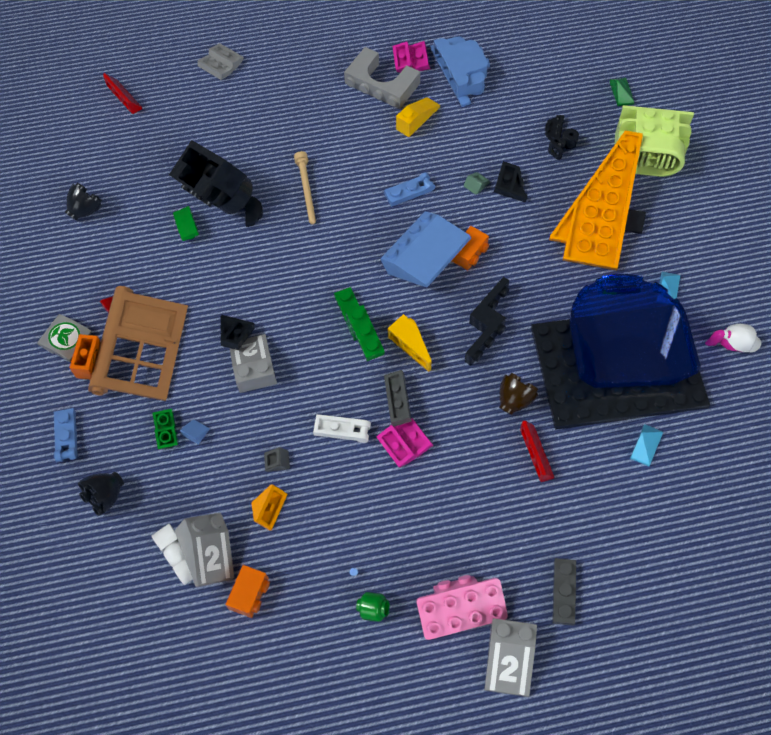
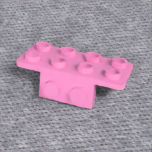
(461, 606)

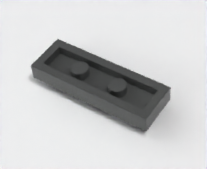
(397, 398)
(564, 592)

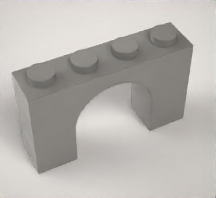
(392, 92)

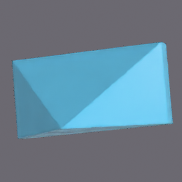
(671, 282)
(646, 445)

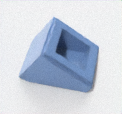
(194, 431)

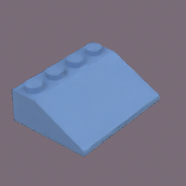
(424, 249)

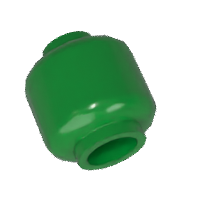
(373, 606)

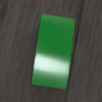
(185, 223)
(165, 429)

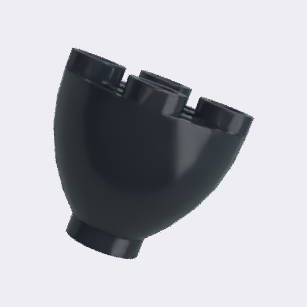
(80, 203)
(101, 490)

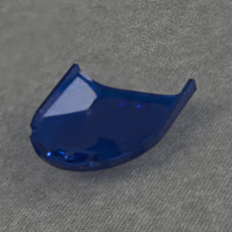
(631, 334)

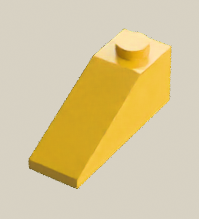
(415, 115)
(408, 337)

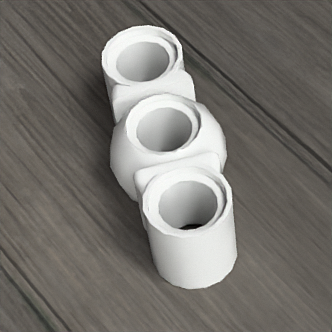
(169, 545)

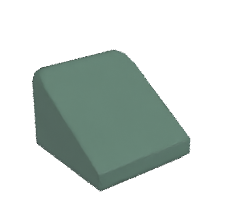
(476, 182)

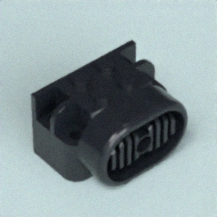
(212, 179)

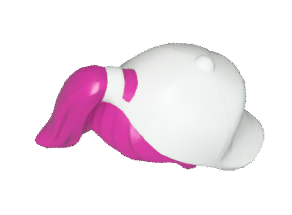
(736, 338)

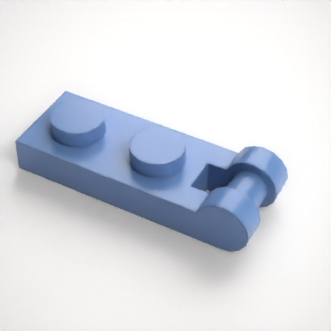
(409, 189)
(65, 435)

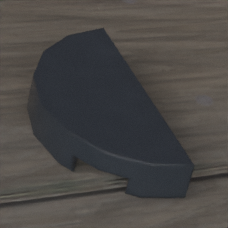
(554, 127)
(253, 211)

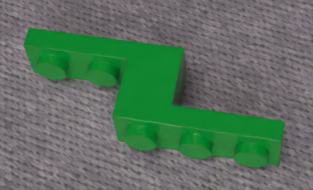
(359, 324)

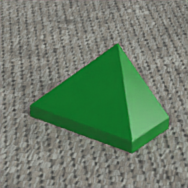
(621, 91)

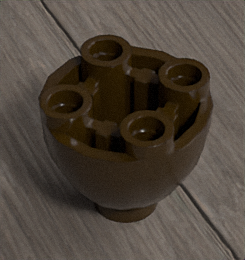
(516, 395)

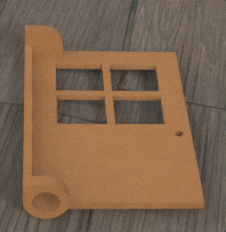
(142, 321)

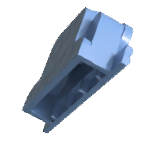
(462, 66)

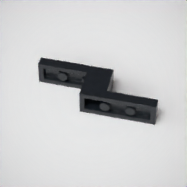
(487, 321)

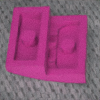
(412, 56)
(404, 442)

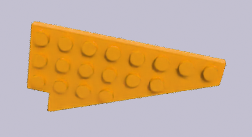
(599, 215)

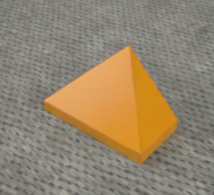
(268, 506)

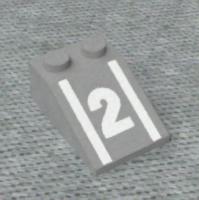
(253, 364)
(206, 548)
(510, 657)

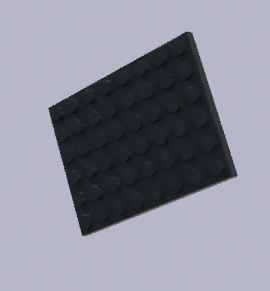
(579, 404)

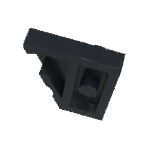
(510, 182)
(234, 331)

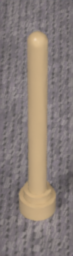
(301, 160)

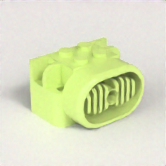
(663, 139)

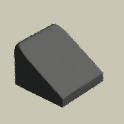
(276, 460)

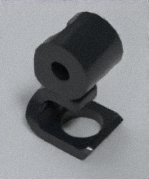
(568, 141)

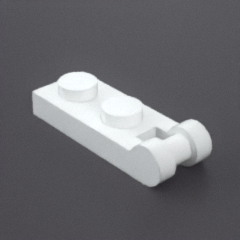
(341, 428)

